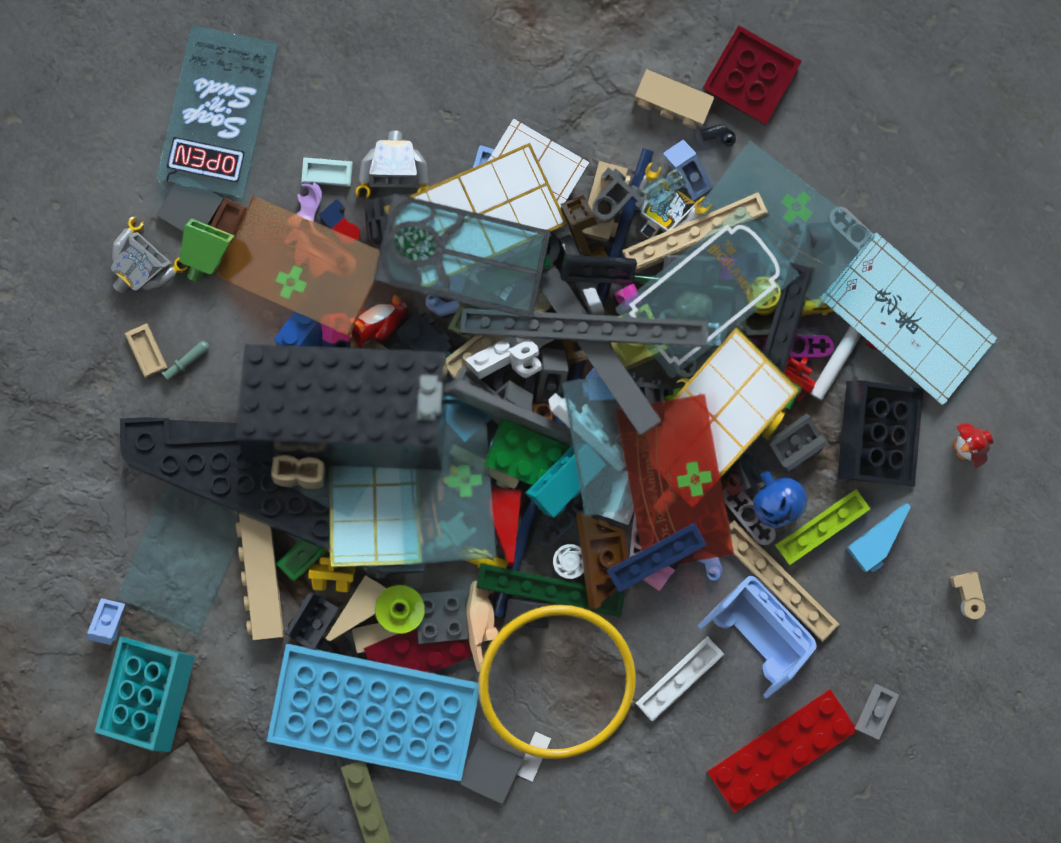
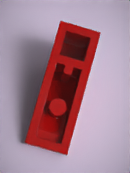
(505, 519)

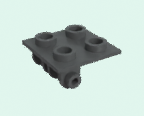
(443, 617)

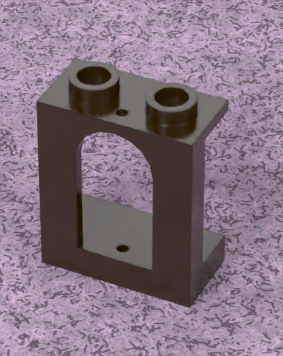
(580, 217)

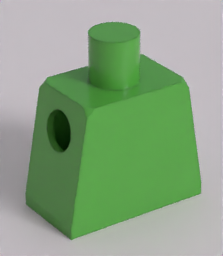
(203, 248)

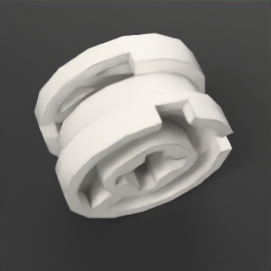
(568, 561)

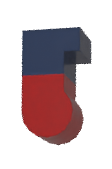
(336, 221)

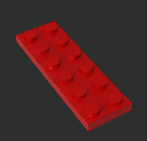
(782, 750)

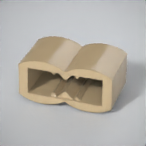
(304, 472)

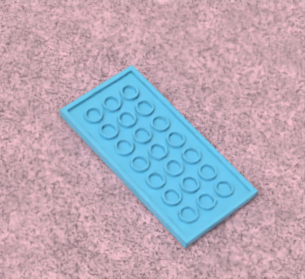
(373, 712)

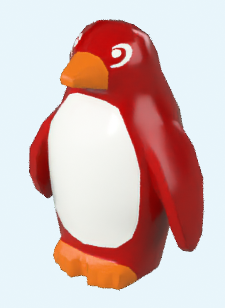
(379, 322)
(972, 444)

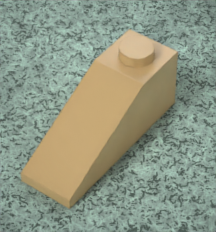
(358, 608)

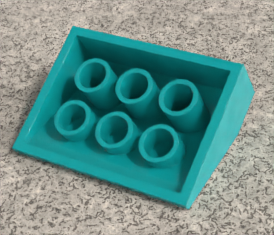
(144, 694)

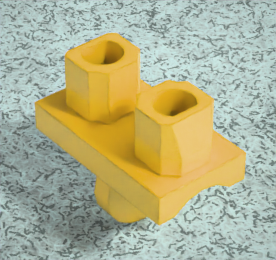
(324, 571)

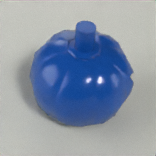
(779, 499)

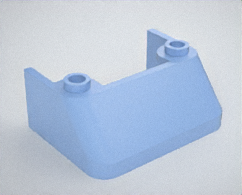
(767, 627)

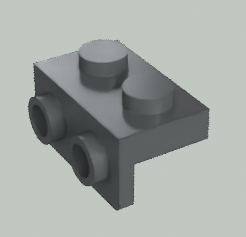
(797, 443)

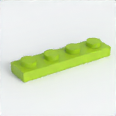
(822, 527)

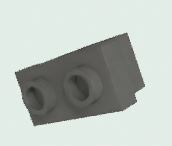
(616, 195)

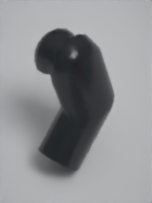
(720, 133)

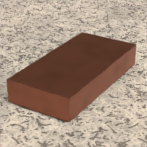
(228, 216)

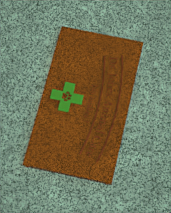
(300, 265)

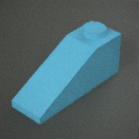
(877, 542)

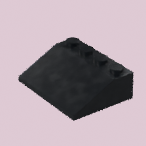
(880, 433)

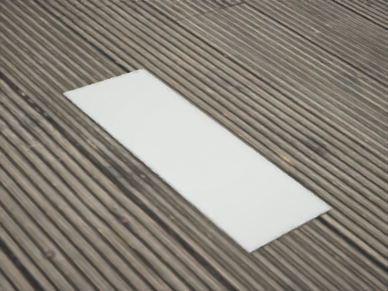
(530, 763)

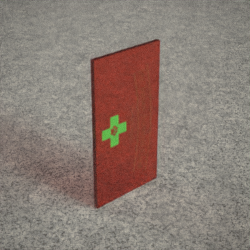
(677, 477)

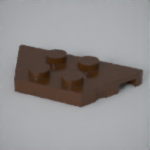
(600, 549)

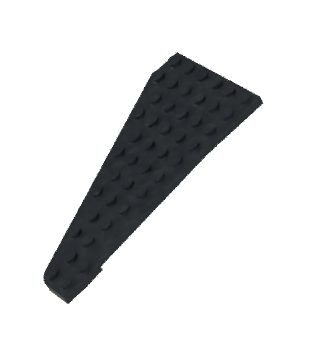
(209, 464)

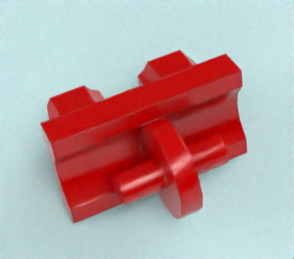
(801, 380)

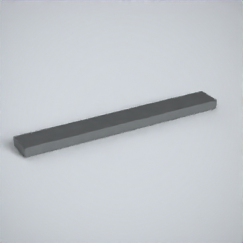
(602, 357)

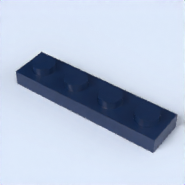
(656, 557)

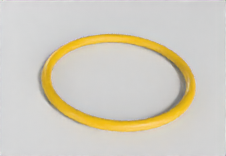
(519, 622)

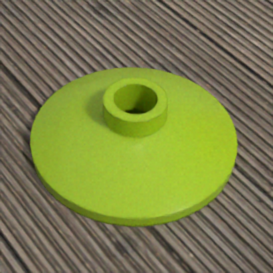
(399, 620)

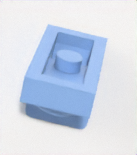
(106, 622)

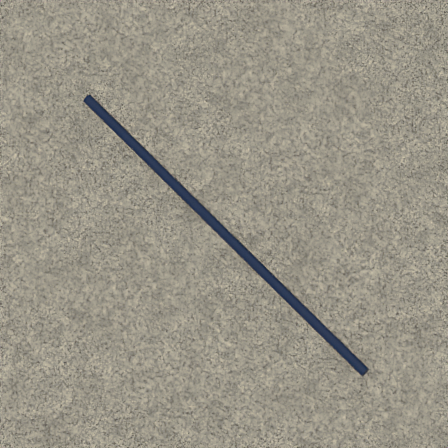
(577, 369)

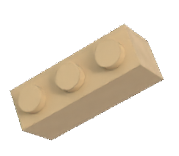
(673, 99)
(603, 231)

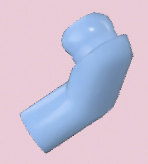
(440, 307)
(713, 568)

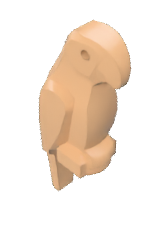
(479, 621)

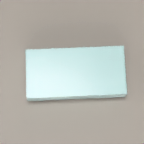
(327, 172)

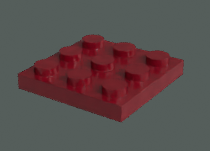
(751, 75)

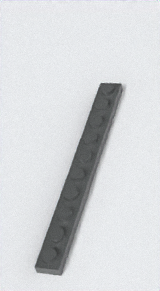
(586, 328)

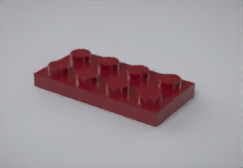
(406, 652)

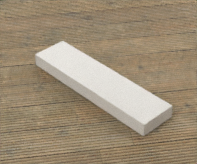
(679, 678)

